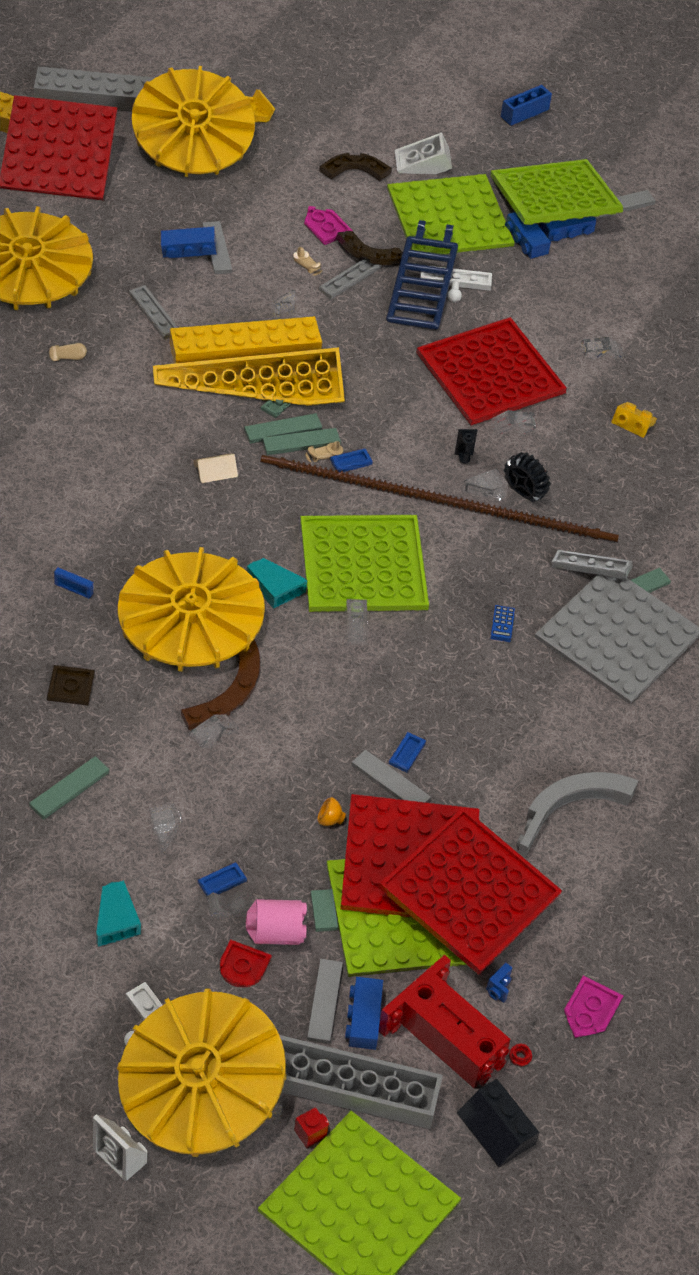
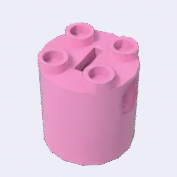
(276, 922)

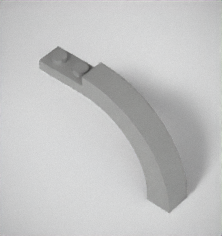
(573, 788)

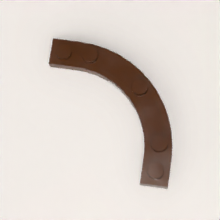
(234, 696)

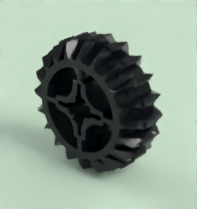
(527, 476)

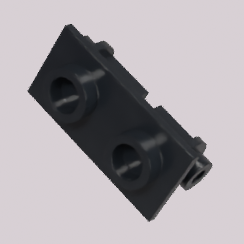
(465, 444)

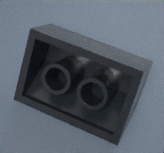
(498, 1123)

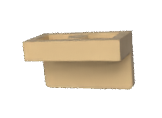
(216, 467)

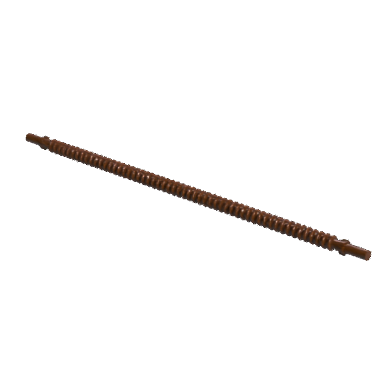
(586, 531)

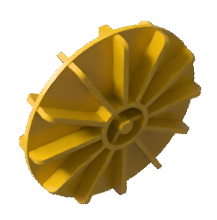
(193, 121)
(41, 258)
(191, 609)
(202, 1073)

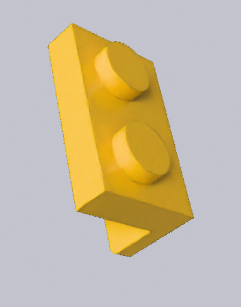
(261, 107)
(633, 419)

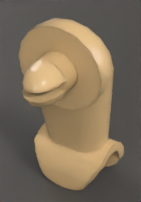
(302, 258)
(73, 351)
(324, 452)

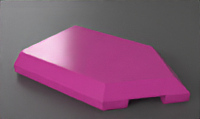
(325, 224)
(591, 1008)

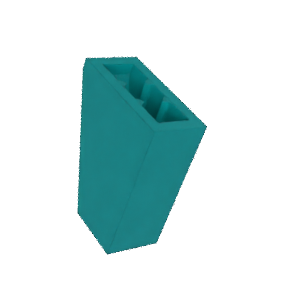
(276, 582)
(116, 915)

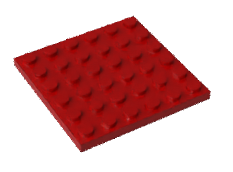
(58, 147)
(491, 370)
(379, 840)
(470, 890)

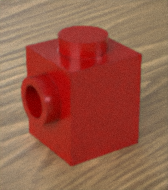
(311, 1127)

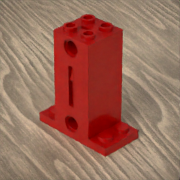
(447, 1025)

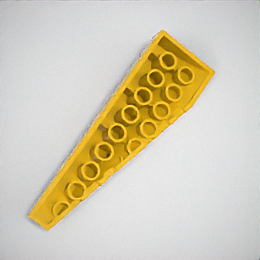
(294, 377)

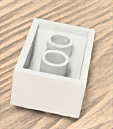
(424, 156)
(117, 1147)

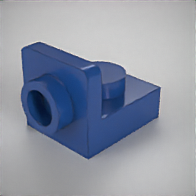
(498, 982)

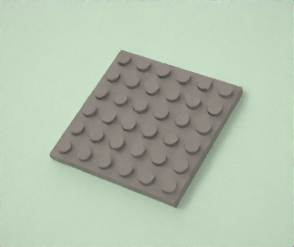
(619, 635)

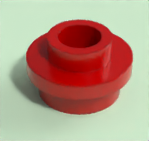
(520, 1048)

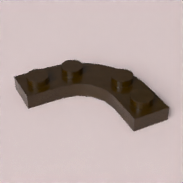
(364, 162)
(377, 256)

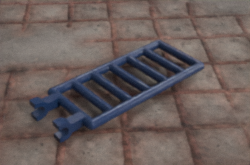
(404, 265)

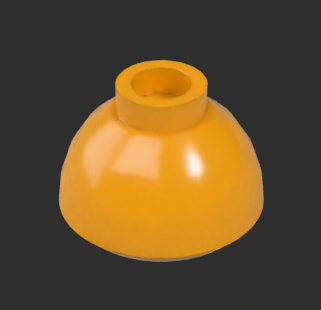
(331, 813)

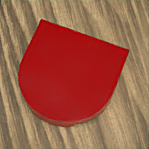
(243, 964)

